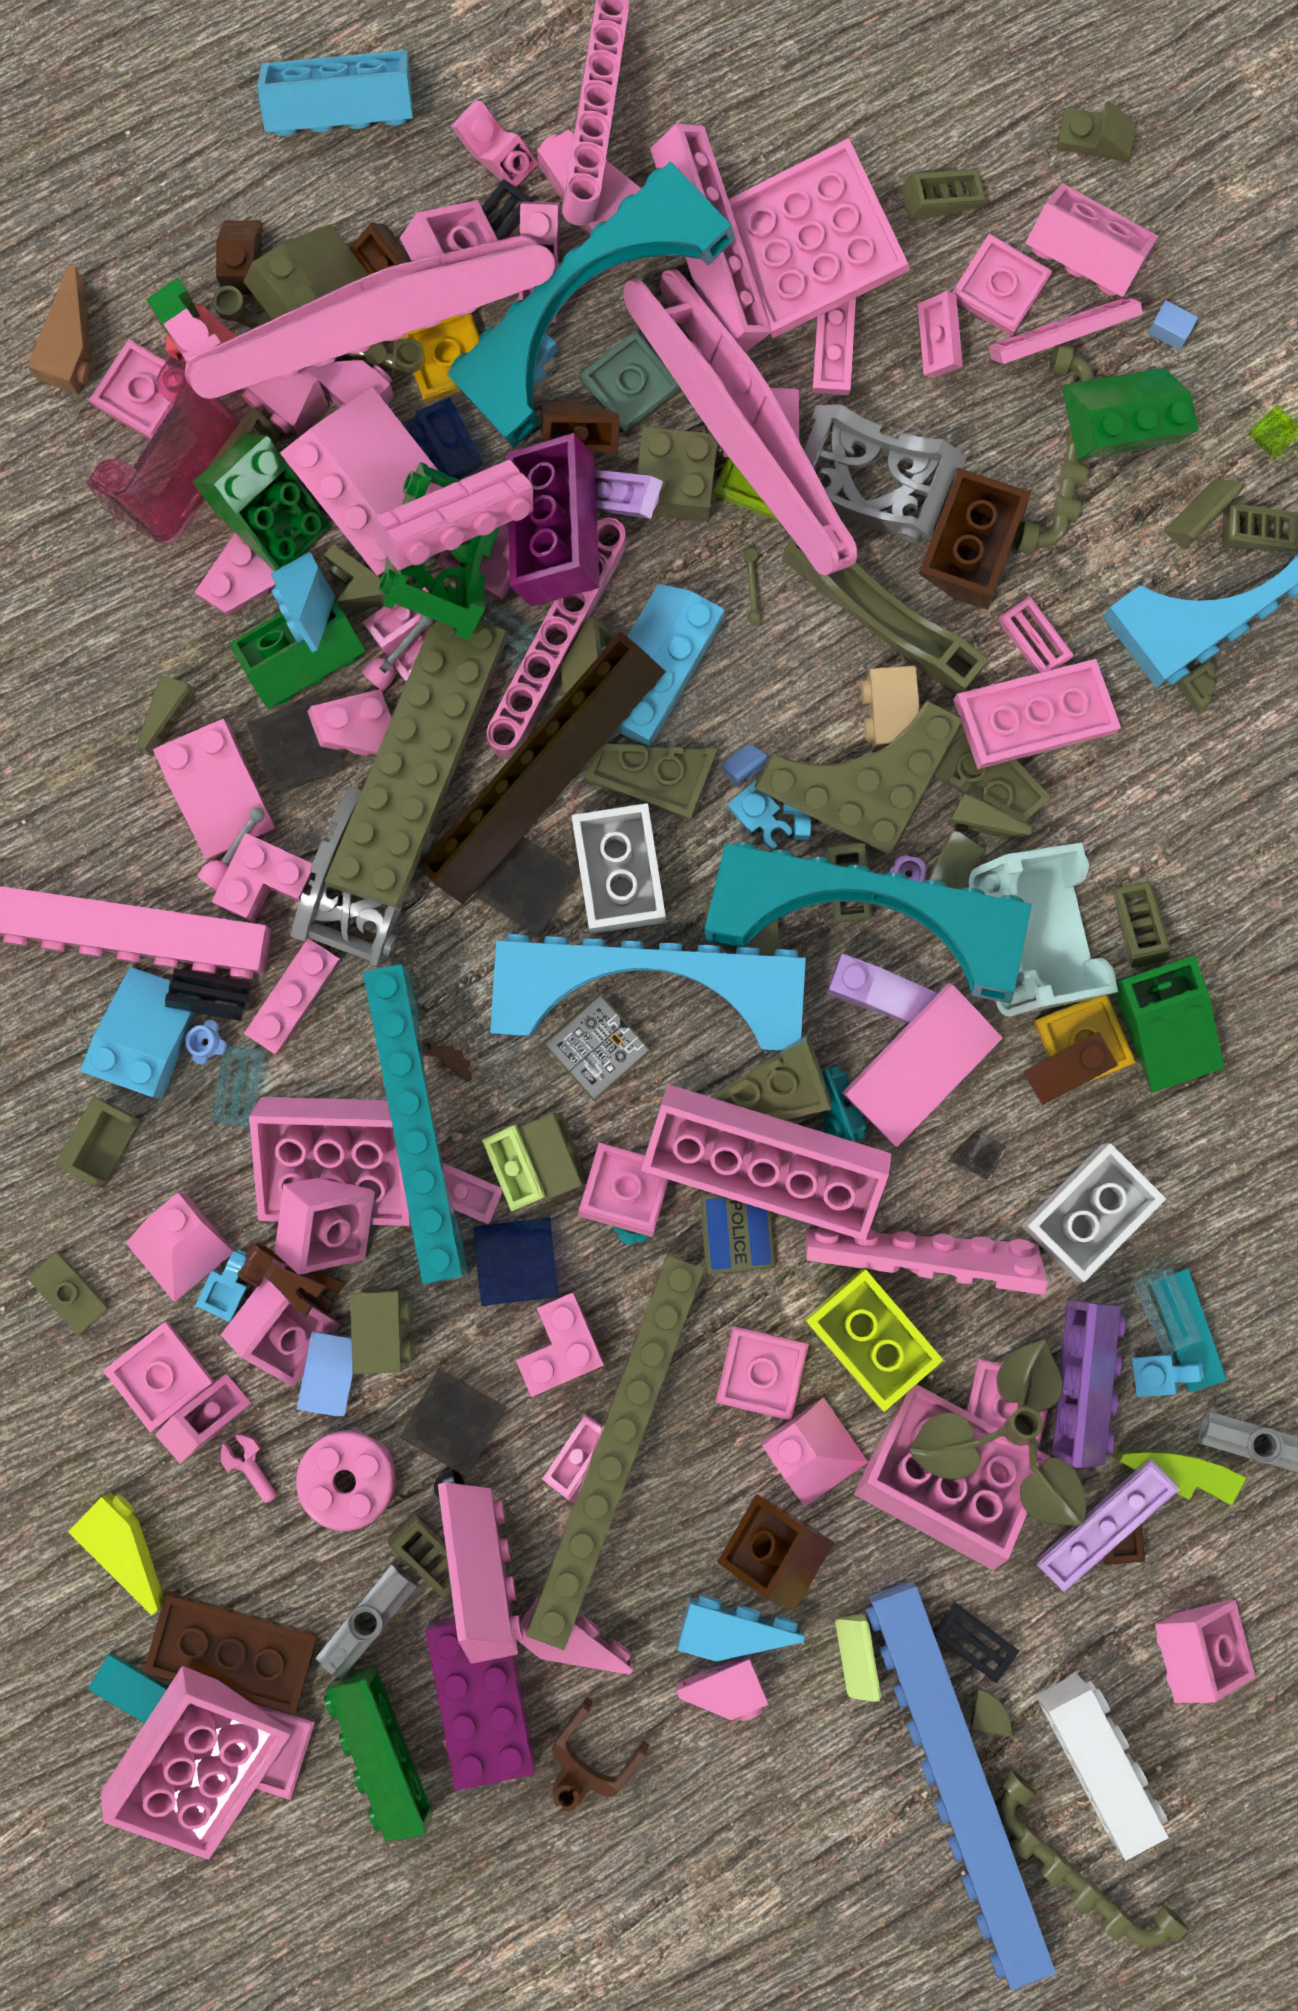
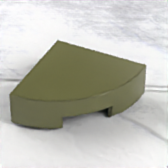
(1199, 686)
(989, 1714)

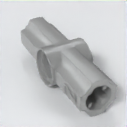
(1239, 1436)
(351, 1639)

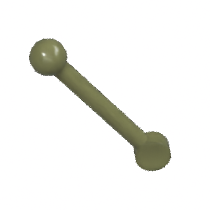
(750, 557)

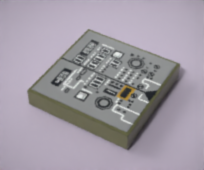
(597, 1047)

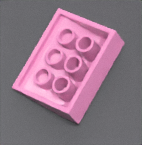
(358, 468)
(329, 1141)
(969, 1514)
(192, 1765)

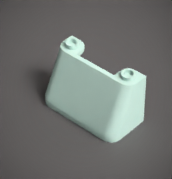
(1055, 952)

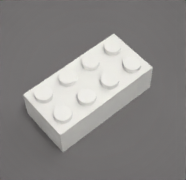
(1104, 1770)

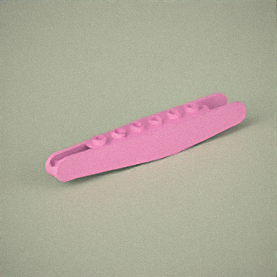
(371, 312)
(741, 415)

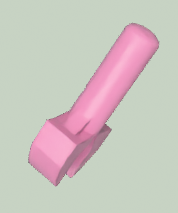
(248, 1465)

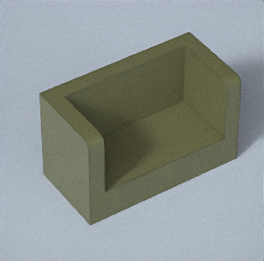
(98, 1142)

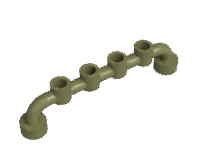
(406, 355)
(1071, 472)
(1086, 1893)

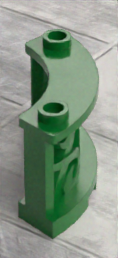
(451, 606)

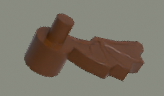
(449, 1056)

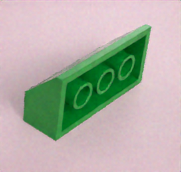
(380, 1755)

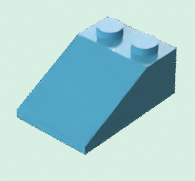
(139, 1036)

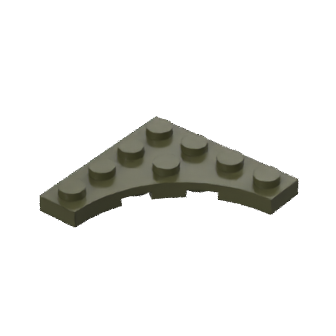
(871, 793)

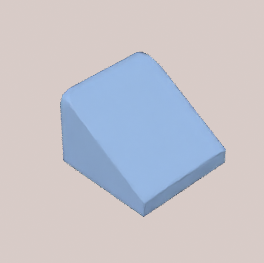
(1172, 325)

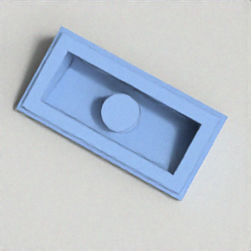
(327, 1375)

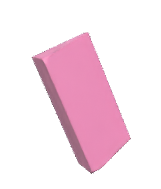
(571, 1463)

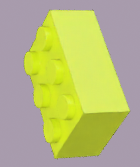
(873, 1339)

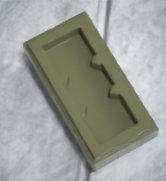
(68, 1293)

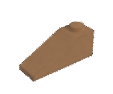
(64, 346)

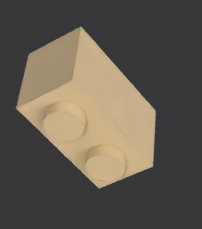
(891, 701)

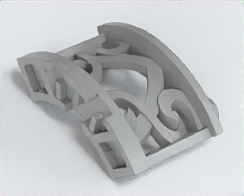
(923, 453)
(316, 906)

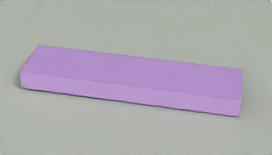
(1107, 1524)

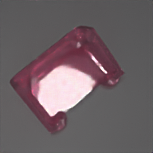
(159, 489)

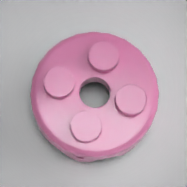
(374, 1475)

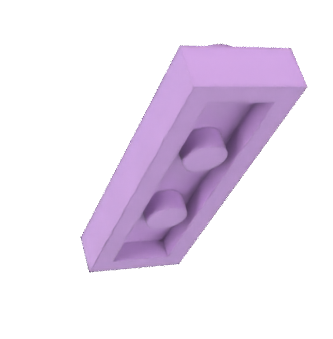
(626, 493)

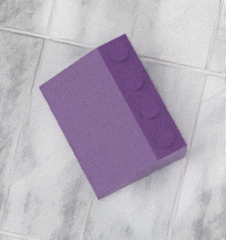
(1087, 1377)

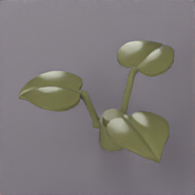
(1035, 1383)

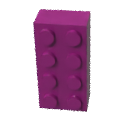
(557, 543)
(479, 1712)

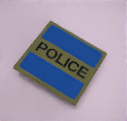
(735, 1235)

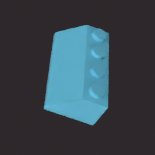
(335, 92)
(676, 634)

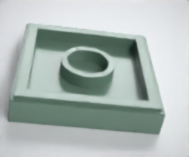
(630, 381)

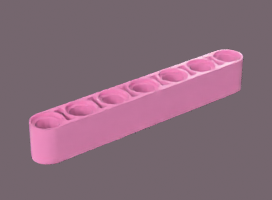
(595, 111)
(552, 655)

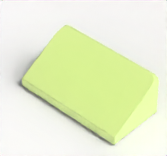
(513, 1168)
(858, 1658)

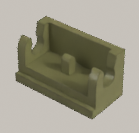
(553, 1155)

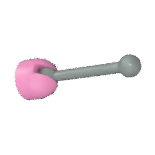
(380, 670)
(214, 871)

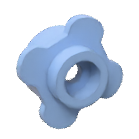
(194, 1042)

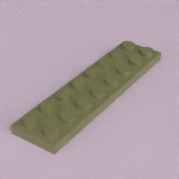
(415, 763)

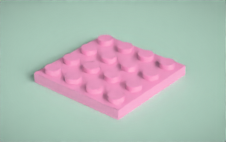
(816, 237)

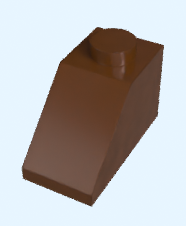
(236, 249)
(591, 424)
(1070, 1068)

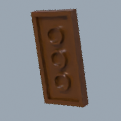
(245, 1652)

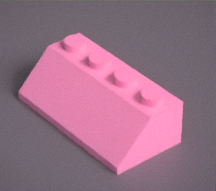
(479, 1573)

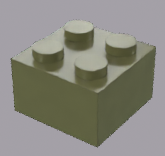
(685, 466)
(381, 1331)

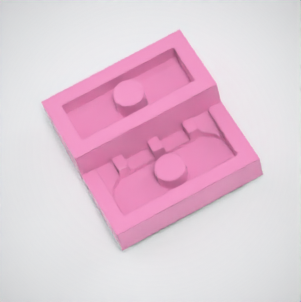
(390, 628)

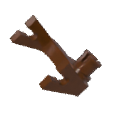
(265, 1263)
(581, 1776)

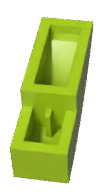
(1188, 1472)

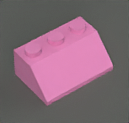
(1091, 240)

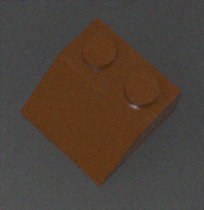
(775, 1553)

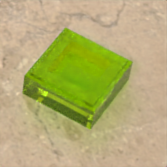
(1275, 432)

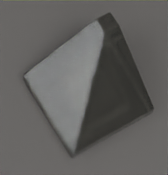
(978, 1155)

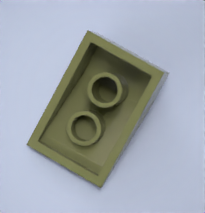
(302, 271)

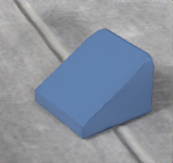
(744, 764)

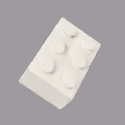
(618, 868)
(1093, 1212)

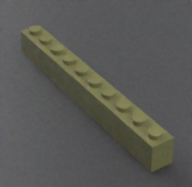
(614, 1453)

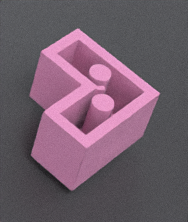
(255, 872)
(571, 1347)

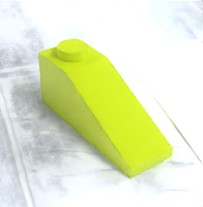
(118, 1544)

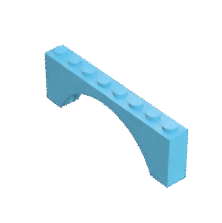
(1173, 632)
(540, 975)

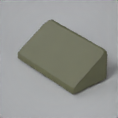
(1203, 511)
(956, 861)

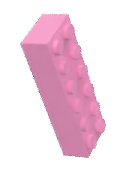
(767, 1162)

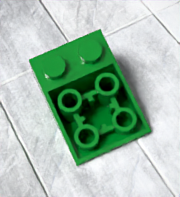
(262, 500)
(1171, 1023)

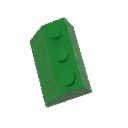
(1128, 413)
(283, 666)

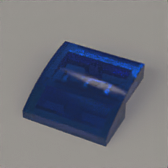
(444, 439)
(515, 1261)

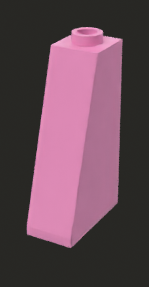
(554, 163)

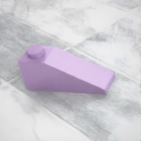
(877, 989)

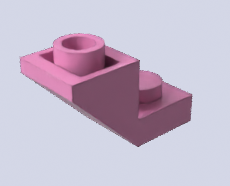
(495, 149)

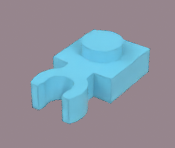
(756, 812)

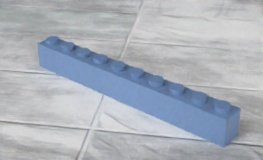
(962, 1786)

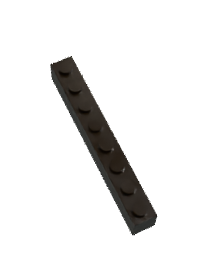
(541, 768)

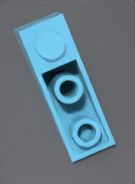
(304, 599)
(729, 1633)

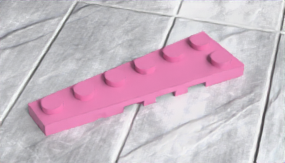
(1011, 1264)

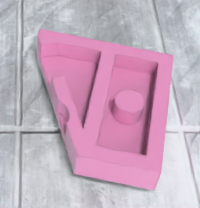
(235, 578)
(352, 722)

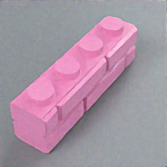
(453, 515)

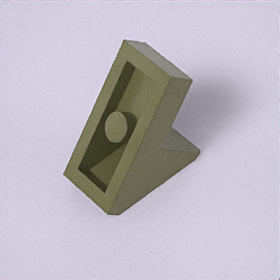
(1097, 134)
(363, 585)

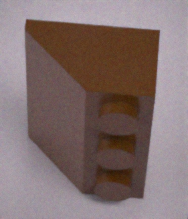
(974, 537)

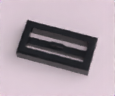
(495, 198)
(208, 989)
(948, 1621)

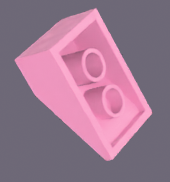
(213, 786)

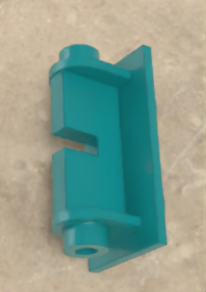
(839, 1120)

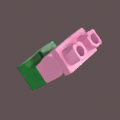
(178, 318)

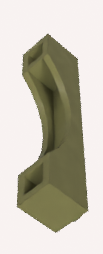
(927, 645)

